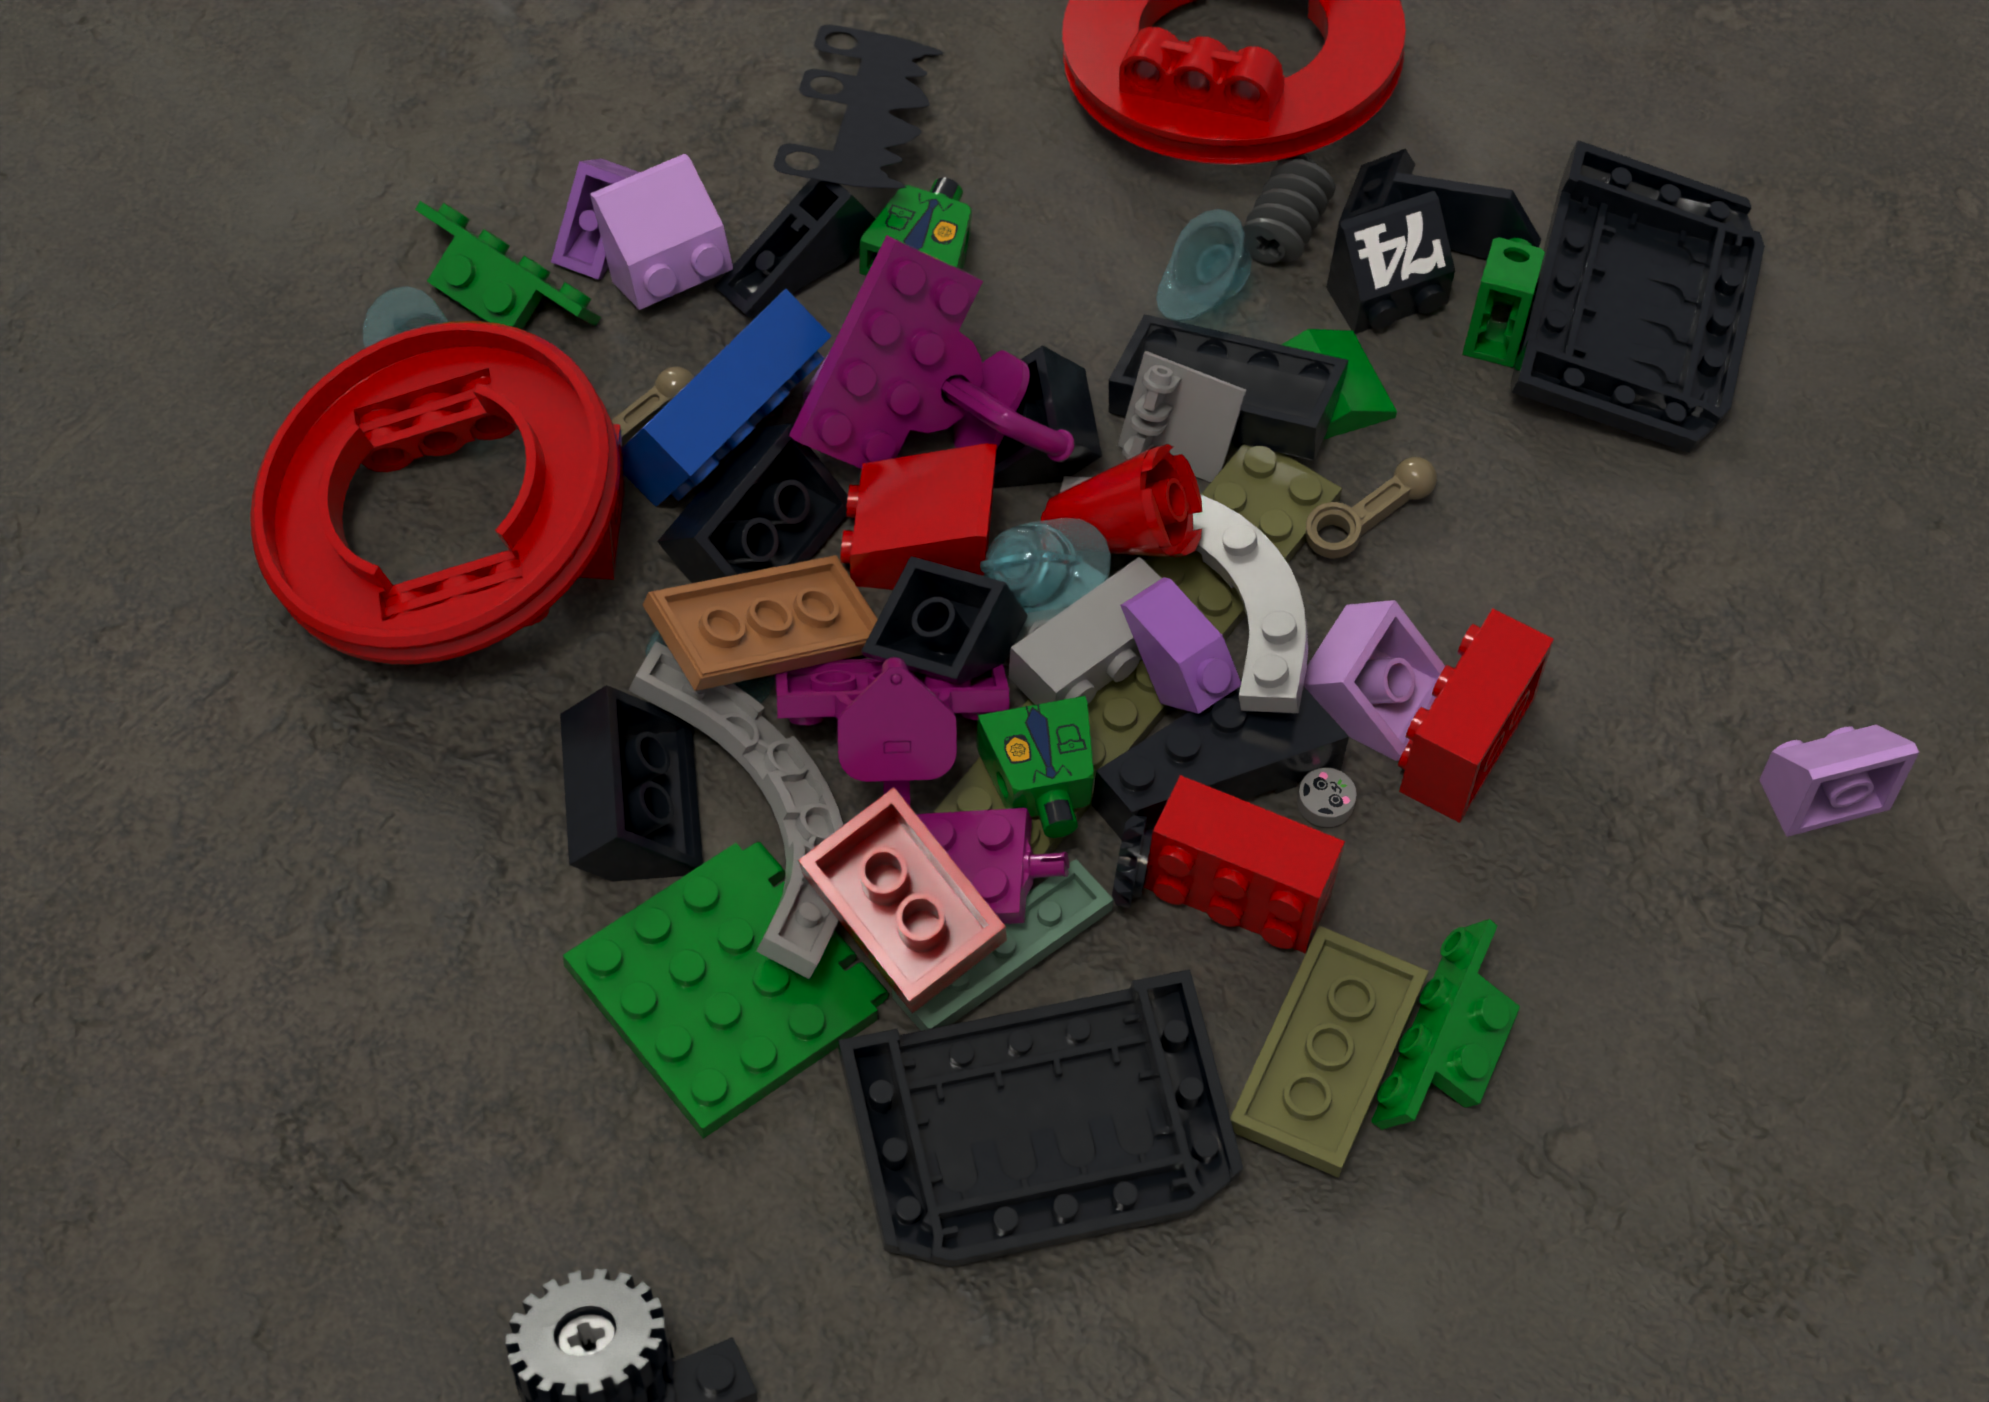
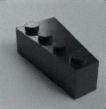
(1221, 749)

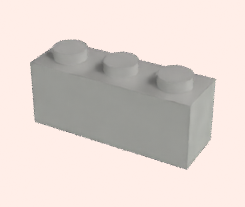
(1083, 643)

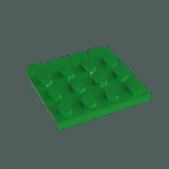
(708, 1008)

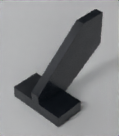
(1470, 211)

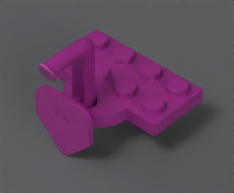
(902, 355)
(889, 718)

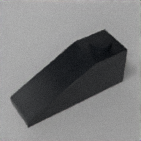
(799, 246)

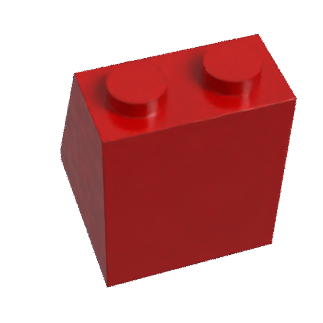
(920, 508)

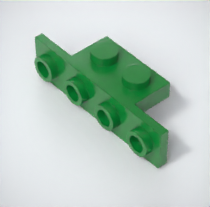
(489, 281)
(1454, 1033)

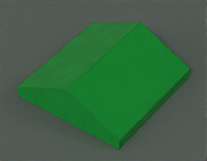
(1363, 396)

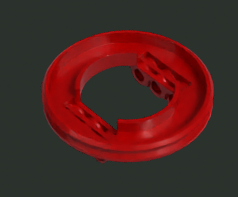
(1226, 104)
(430, 397)

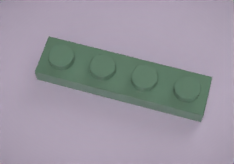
(1053, 916)

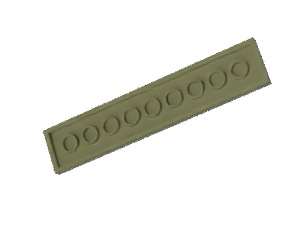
(1274, 497)

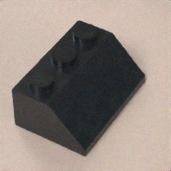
(758, 511)
(629, 789)

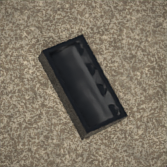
(1287, 388)

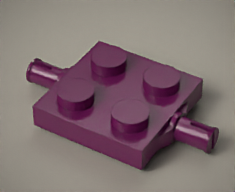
(996, 855)

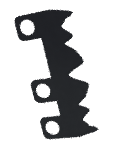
(867, 120)

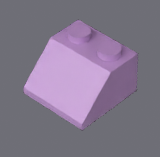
(660, 232)
(1374, 675)
(1836, 777)

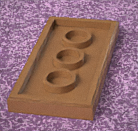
(762, 621)

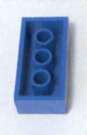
(725, 400)

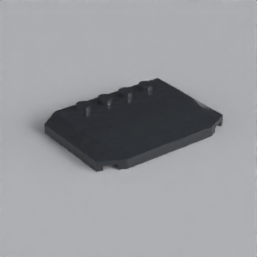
(1640, 299)
(1041, 1123)

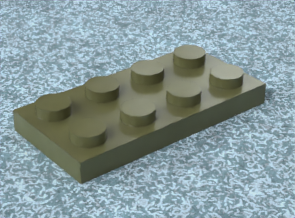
(1328, 1051)

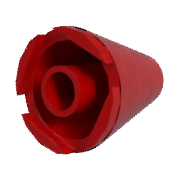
(1138, 505)

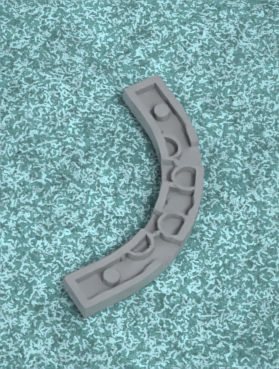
(1270, 599)
(789, 783)

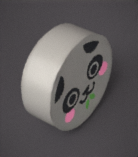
(1326, 797)

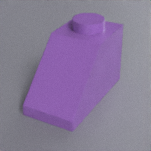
(579, 238)
(1180, 648)

